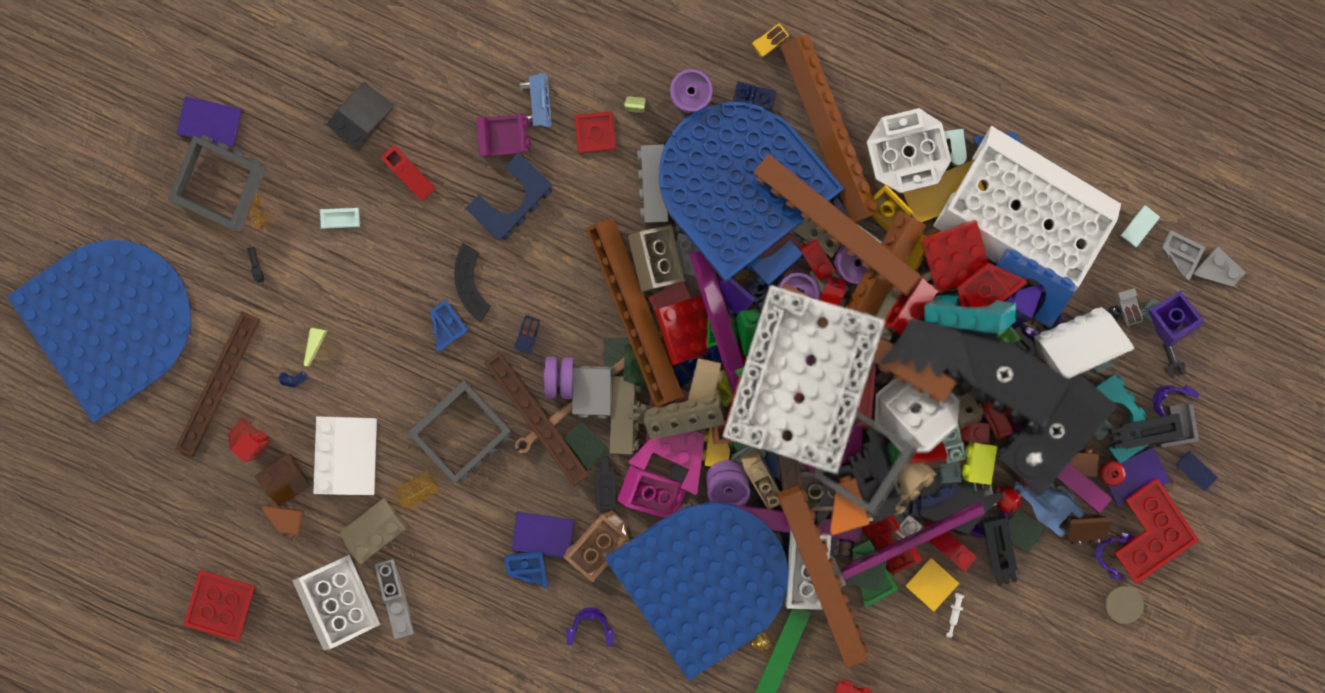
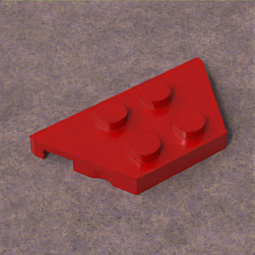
(988, 286)

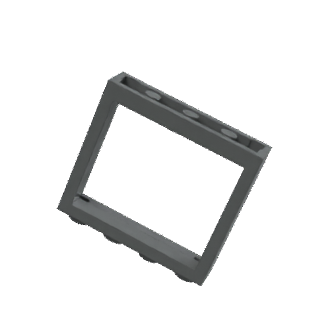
(247, 197)
(476, 461)
(890, 480)

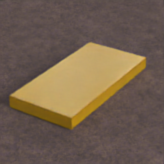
(930, 200)

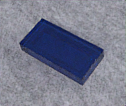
(1196, 471)

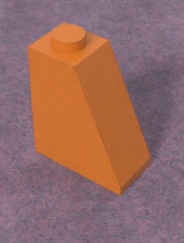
(846, 513)

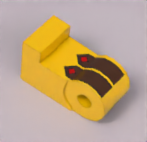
(770, 40)

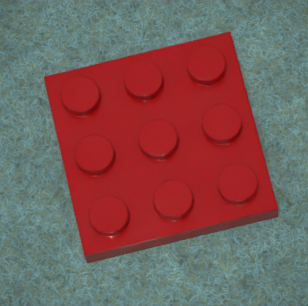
(954, 255)
(684, 329)
(219, 605)

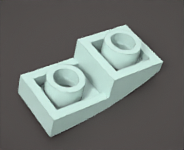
(954, 446)

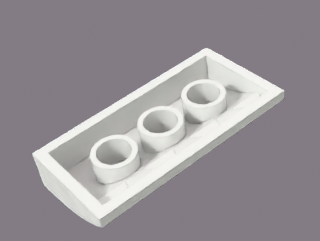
(800, 589)

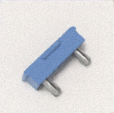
(539, 100)

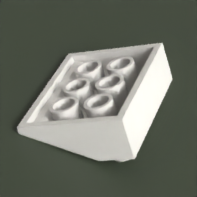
(1082, 343)
(345, 456)
(336, 602)

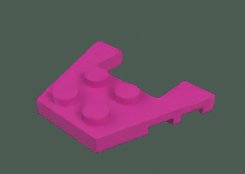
(682, 449)

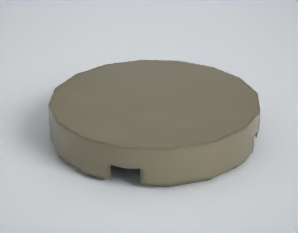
(1124, 604)

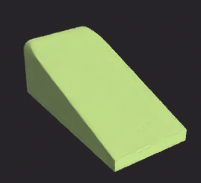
(635, 104)
(314, 341)

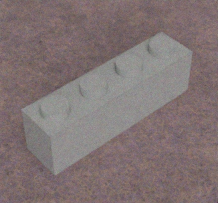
(654, 207)

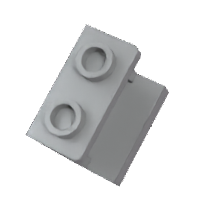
(592, 391)

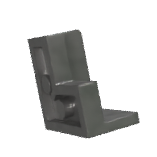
(1188, 424)

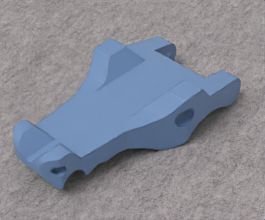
(1051, 507)

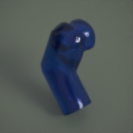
(291, 381)

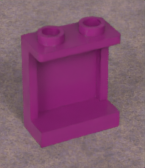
(503, 135)

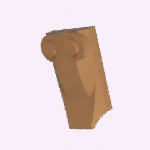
(598, 541)

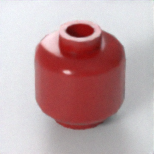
(1116, 469)
(1011, 500)

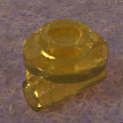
(761, 642)

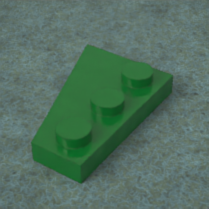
(887, 586)

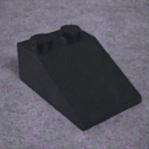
(360, 115)

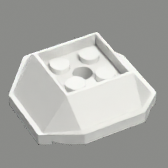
(912, 130)
(920, 429)

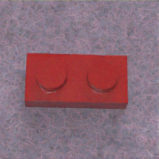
(817, 260)

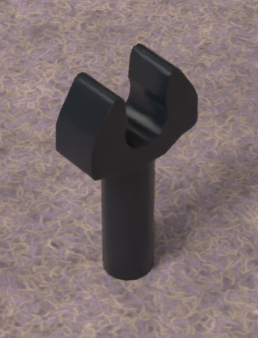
(257, 272)
(1173, 362)

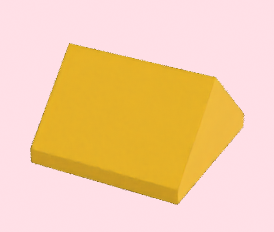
(888, 206)

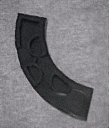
(466, 285)

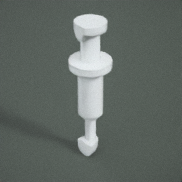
(955, 613)

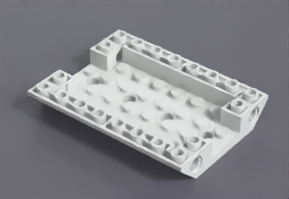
(1043, 194)
(779, 370)

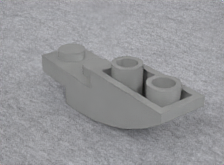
(395, 599)

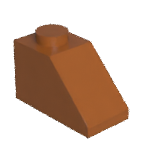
(285, 519)

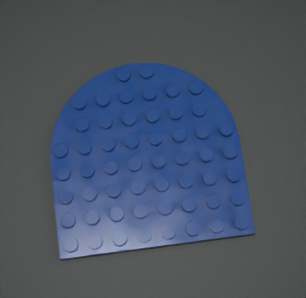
(713, 185)
(107, 320)
(704, 581)

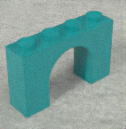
(946, 312)
(1113, 389)

